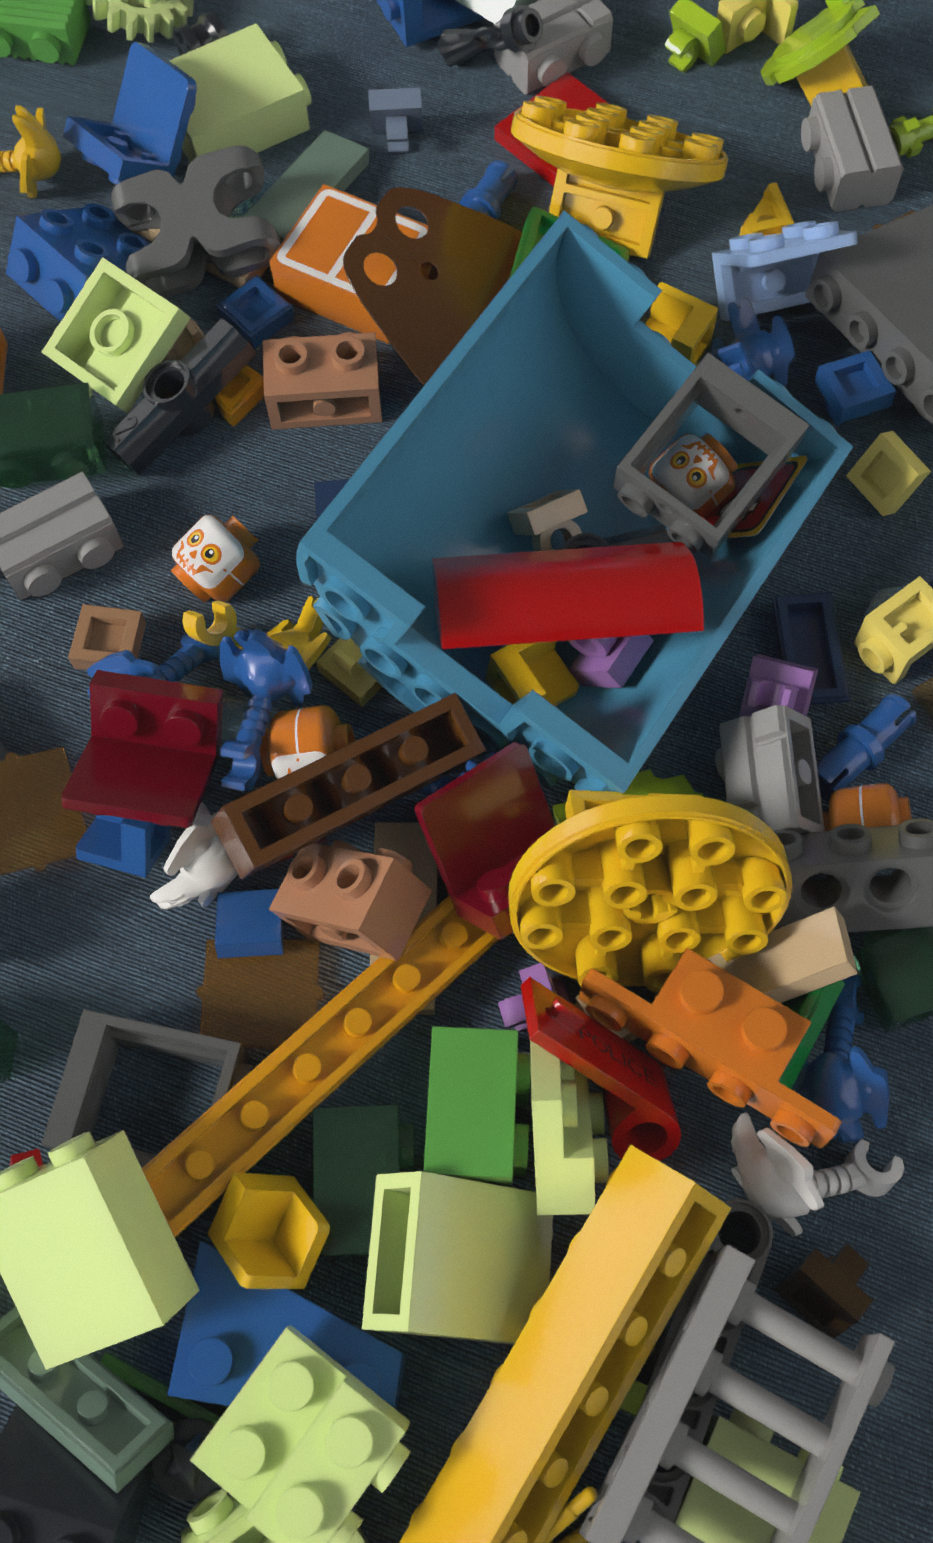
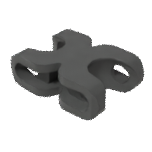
(196, 221)

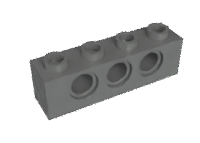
(852, 859)

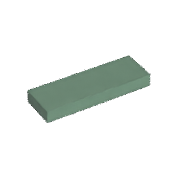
(326, 161)
(82, 1407)

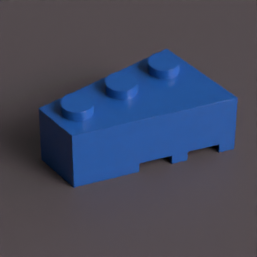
(234, 1327)

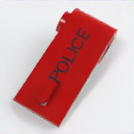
(631, 1082)

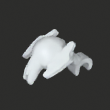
(202, 866)
(788, 1185)

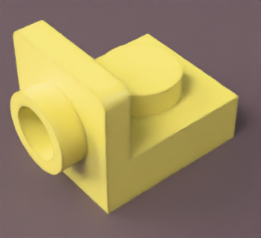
(747, 18)
(898, 631)

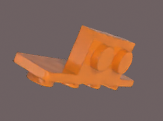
(722, 1033)

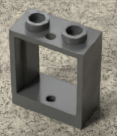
(739, 407)
(93, 1060)

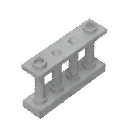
(696, 1367)

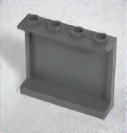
(884, 300)

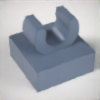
(396, 114)

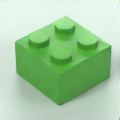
(472, 1105)

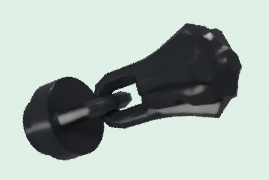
(517, 31)

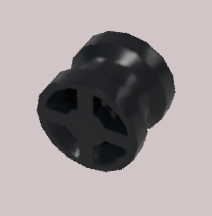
(204, 32)

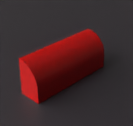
(566, 595)

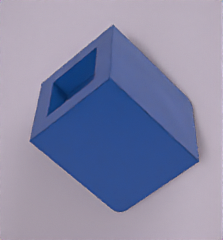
(123, 844)

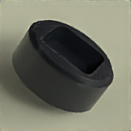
(173, 1467)

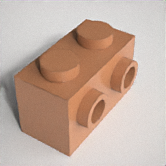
(322, 380)
(352, 898)

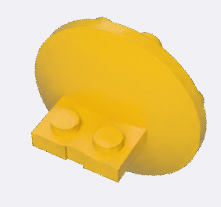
(616, 167)
(645, 880)

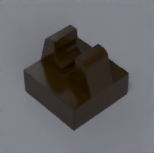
(827, 1290)

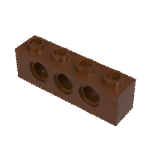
(346, 785)

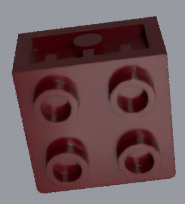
(147, 749)
(482, 830)

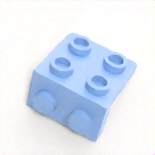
(774, 267)

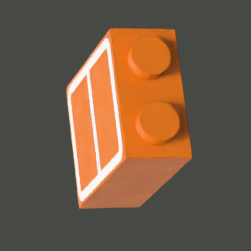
(310, 259)

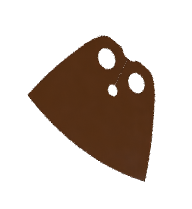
(424, 315)

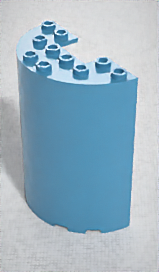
(525, 406)

